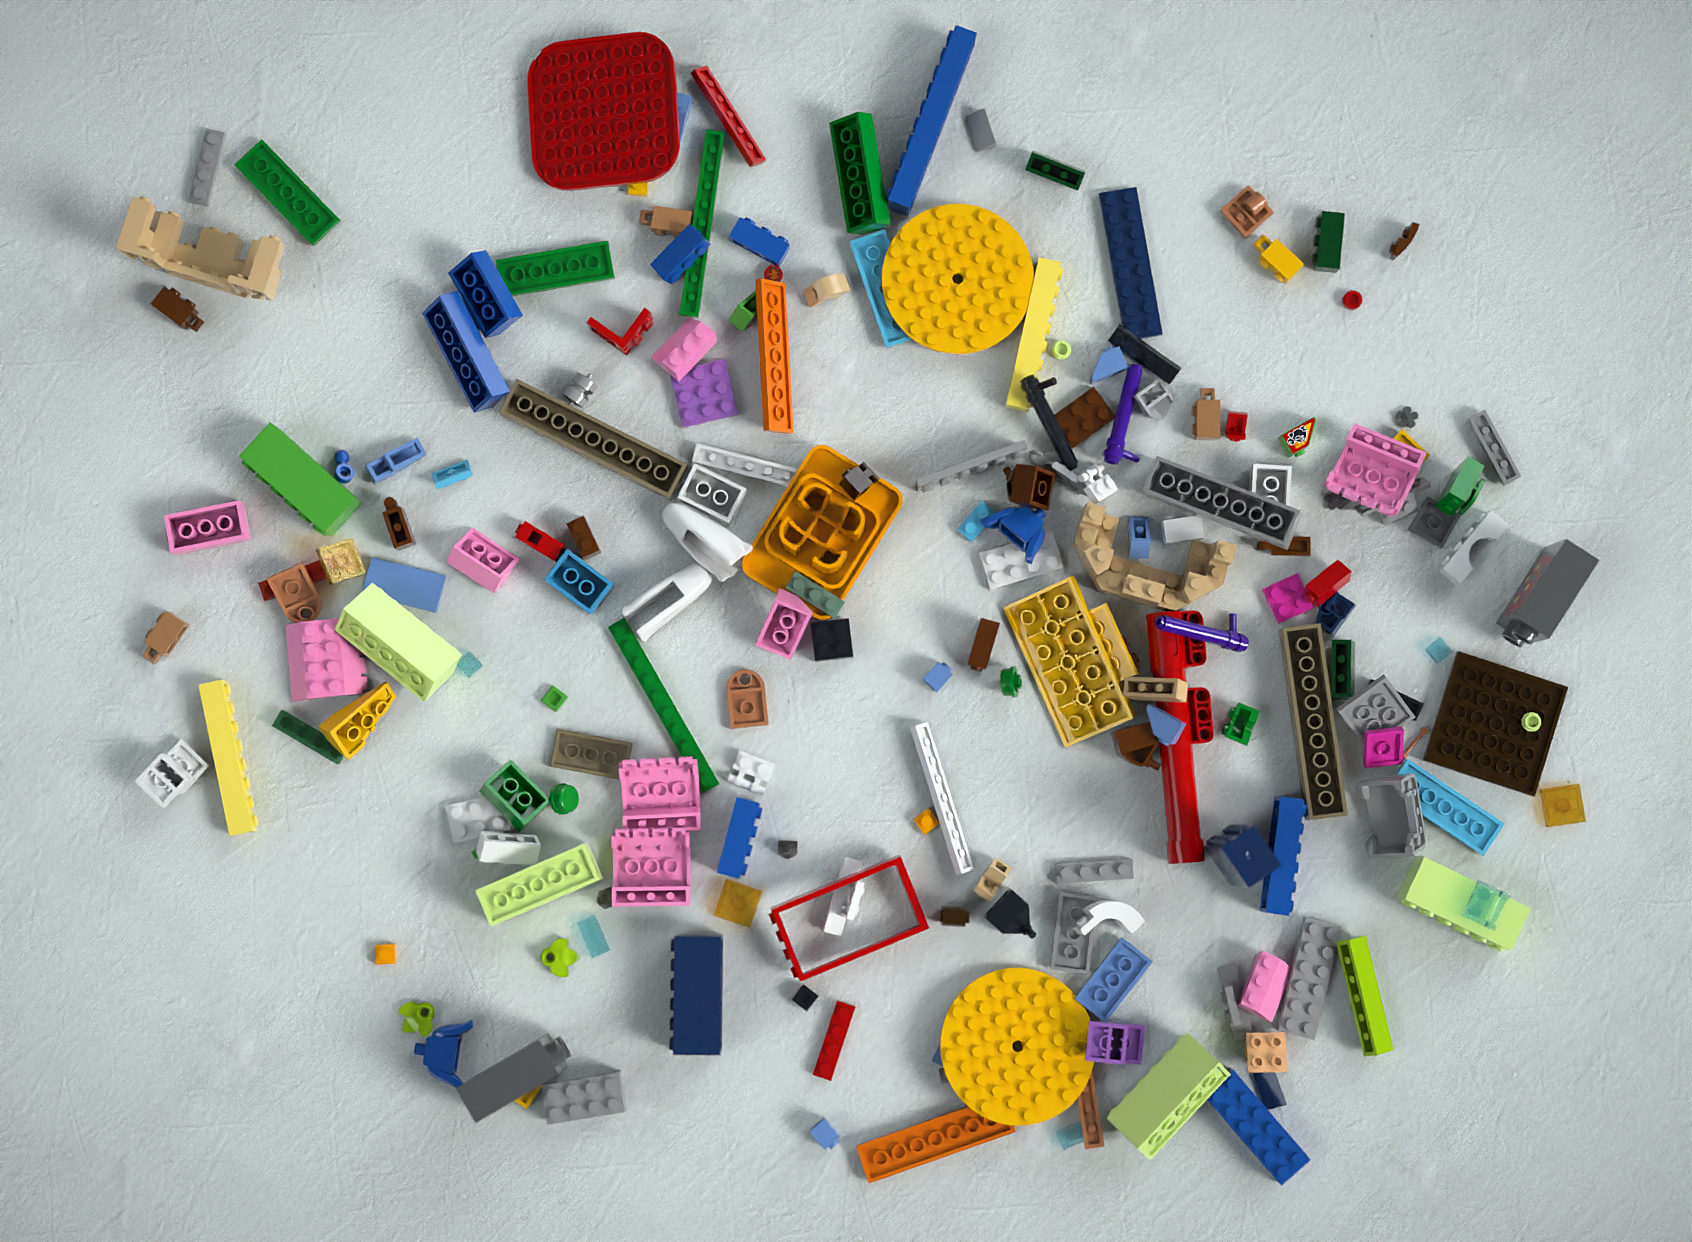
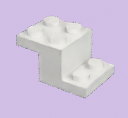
(172, 773)

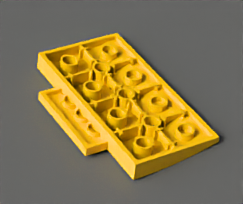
(1074, 659)

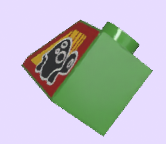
(745, 313)
(1298, 438)

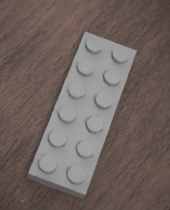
(977, 464)
(1309, 978)

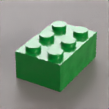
(515, 795)

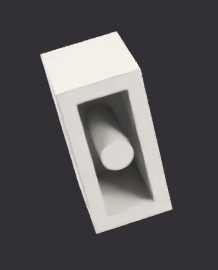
(1182, 529)

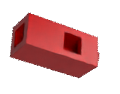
(539, 541)
(1327, 583)

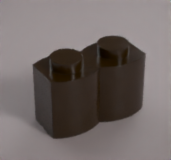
(954, 916)

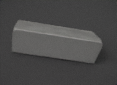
(981, 130)

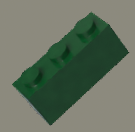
(1055, 170)
(1328, 241)
(1343, 669)

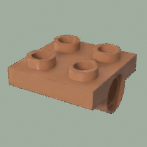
(1247, 211)

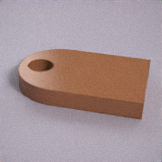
(295, 592)
(747, 702)

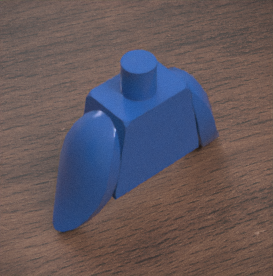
(1020, 527)
(443, 1051)

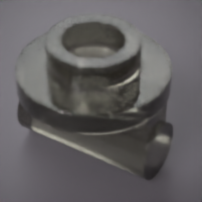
(787, 848)
(604, 898)

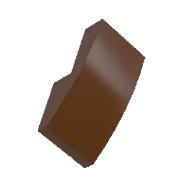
(1401, 244)

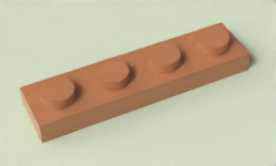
(1090, 1116)

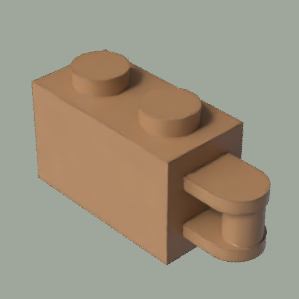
(666, 220)
(1206, 416)
(164, 636)

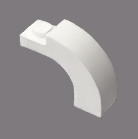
(1121, 913)

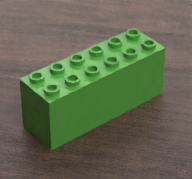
(299, 480)

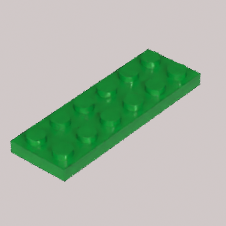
(287, 192)
(557, 268)

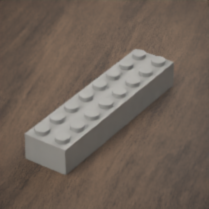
(1222, 502)

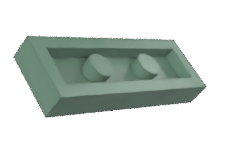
(815, 594)

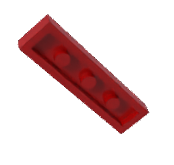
(834, 1040)

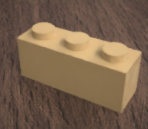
(1155, 689)

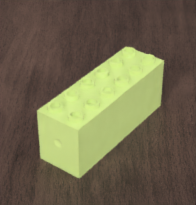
(398, 642)
(539, 884)
(1445, 895)
(1168, 1095)

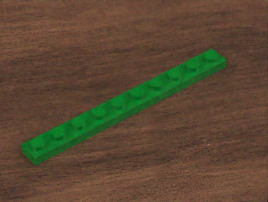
(703, 220)
(661, 701)

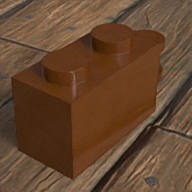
(177, 309)
(398, 525)

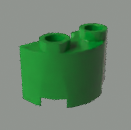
(1240, 723)

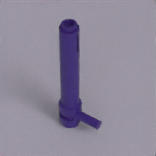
(1116, 441)
(1226, 639)

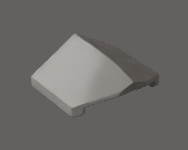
(1155, 400)

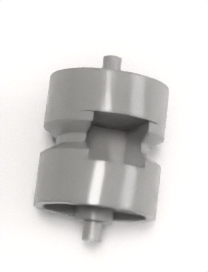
(580, 389)

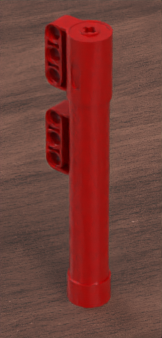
(1168, 659)

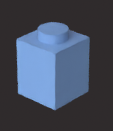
(938, 676)
(825, 1134)

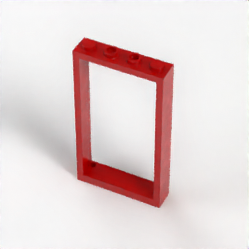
(910, 893)

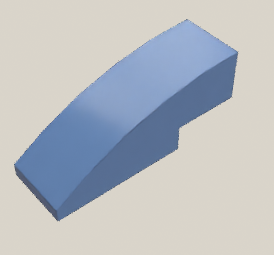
(395, 461)

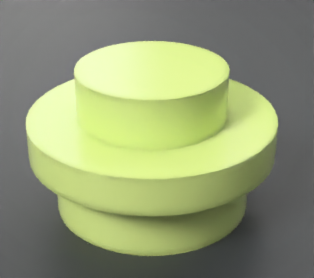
(1061, 350)
(1531, 722)

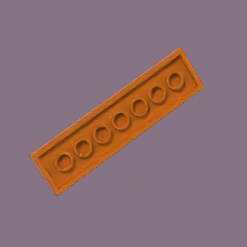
(774, 356)
(927, 1142)

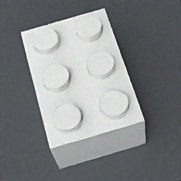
(1271, 481)
(712, 494)

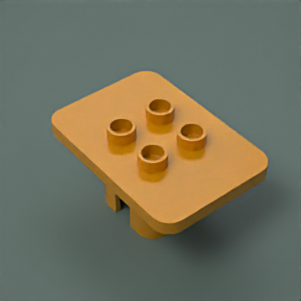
(821, 529)

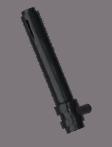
(1036, 397)

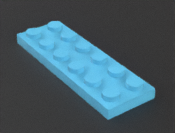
(869, 256)
(1453, 811)

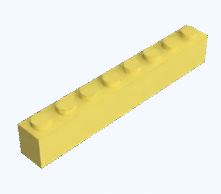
(1034, 330)
(227, 757)

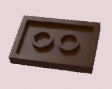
(1084, 417)

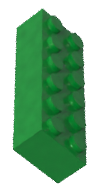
(859, 173)

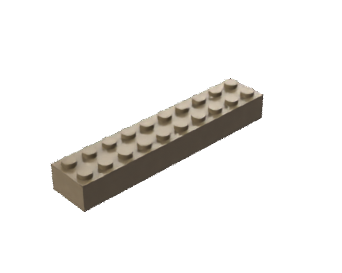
(593, 439)
(1313, 721)

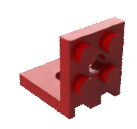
(631, 337)

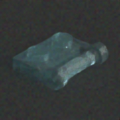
(1480, 903)

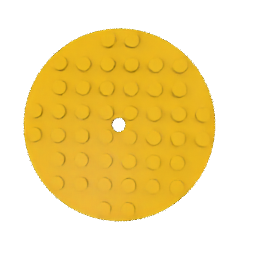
(948, 314)
(980, 1055)

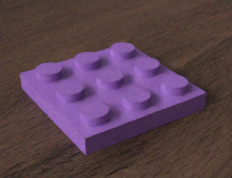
(705, 394)

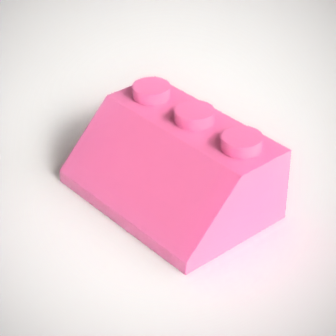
(685, 348)
(482, 560)
(784, 624)
(1264, 986)

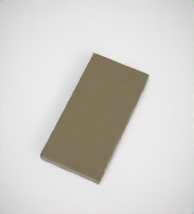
(589, 753)

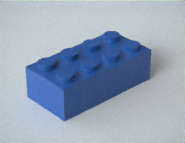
(485, 293)
(738, 838)

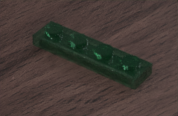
(306, 735)

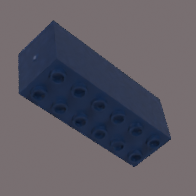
(1242, 855)
(696, 994)

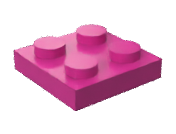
(1287, 598)
(1383, 747)

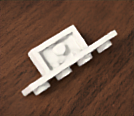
(844, 899)

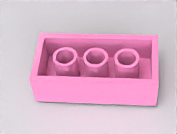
(207, 527)

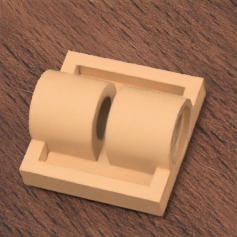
(1265, 1052)

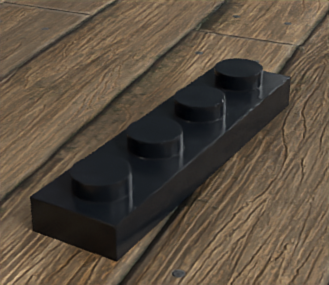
(1144, 354)

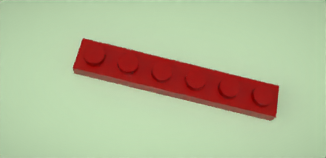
(728, 116)

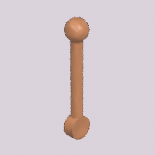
(1423, 731)

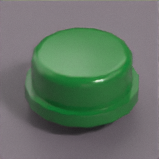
(1010, 682)
(563, 798)

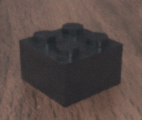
(832, 640)

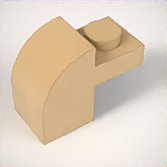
(826, 288)
(992, 879)

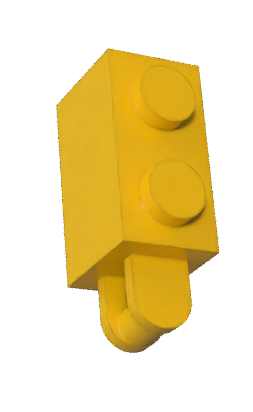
(1277, 259)

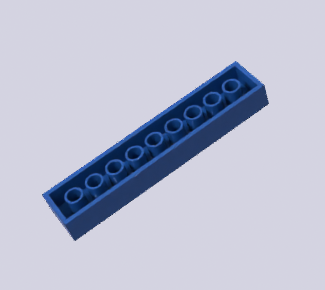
(931, 121)

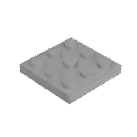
(1375, 708)

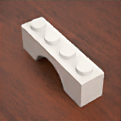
(1458, 565)

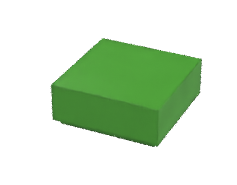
(554, 698)

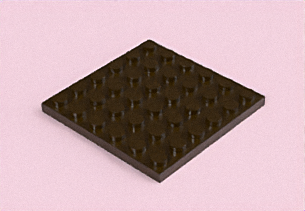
(1481, 723)

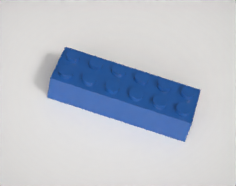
(465, 351)
(1285, 845)
(1258, 1128)

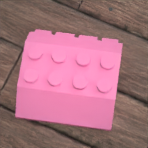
(1375, 470)
(323, 661)
(660, 793)
(651, 867)

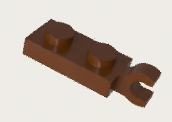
(1298, 547)

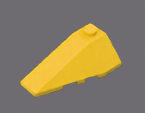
(353, 723)

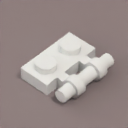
(1101, 487)
(752, 766)

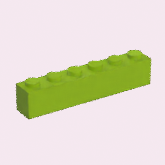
(1364, 996)

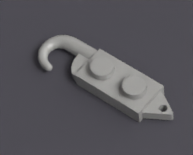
(1061, 472)

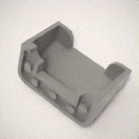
(1393, 816)

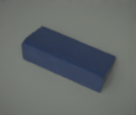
(1270, 1090)

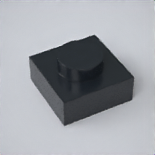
(805, 997)

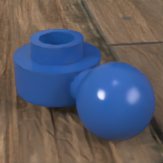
(342, 457)

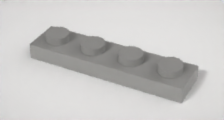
(207, 167)
(1494, 447)
(1094, 871)

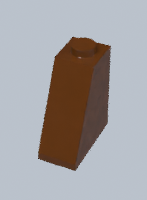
(983, 644)

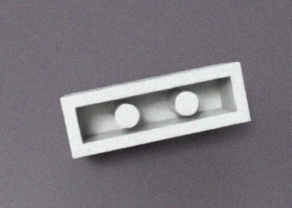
(508, 848)

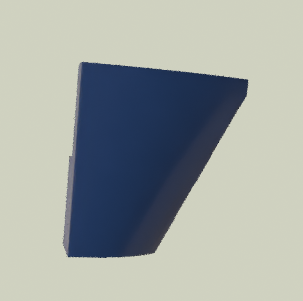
(1334, 613)

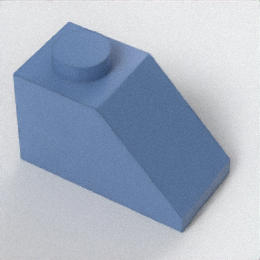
(1109, 364)
(1138, 537)
(1165, 725)

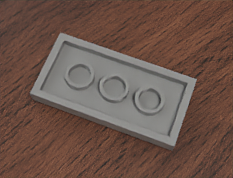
(1071, 950)

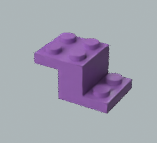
(1114, 1042)

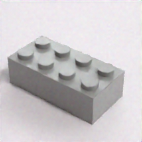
(584, 1097)

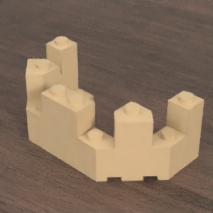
(211, 263)
(1140, 583)

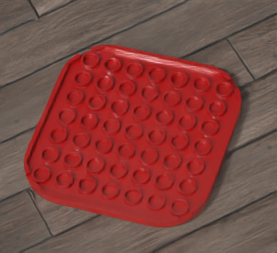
(603, 111)

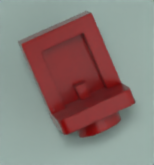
(1236, 426)

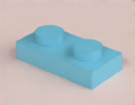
(452, 474)
(972, 525)

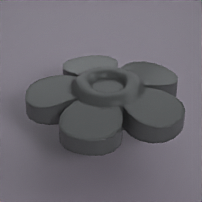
(1406, 417)
(1334, 500)

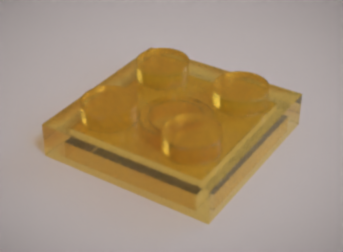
(341, 561)
(1562, 805)
(738, 903)

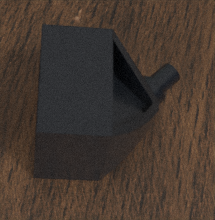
(1011, 915)

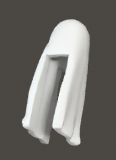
(706, 539)
(690, 582)

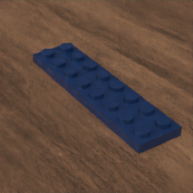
(1130, 262)

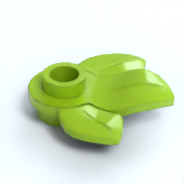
(562, 957)
(415, 1019)

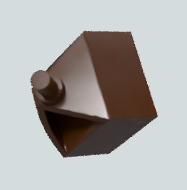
(1029, 486)
(1136, 745)

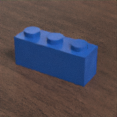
(759, 241)
(680, 254)

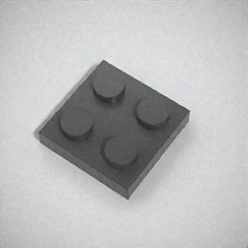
(1433, 524)

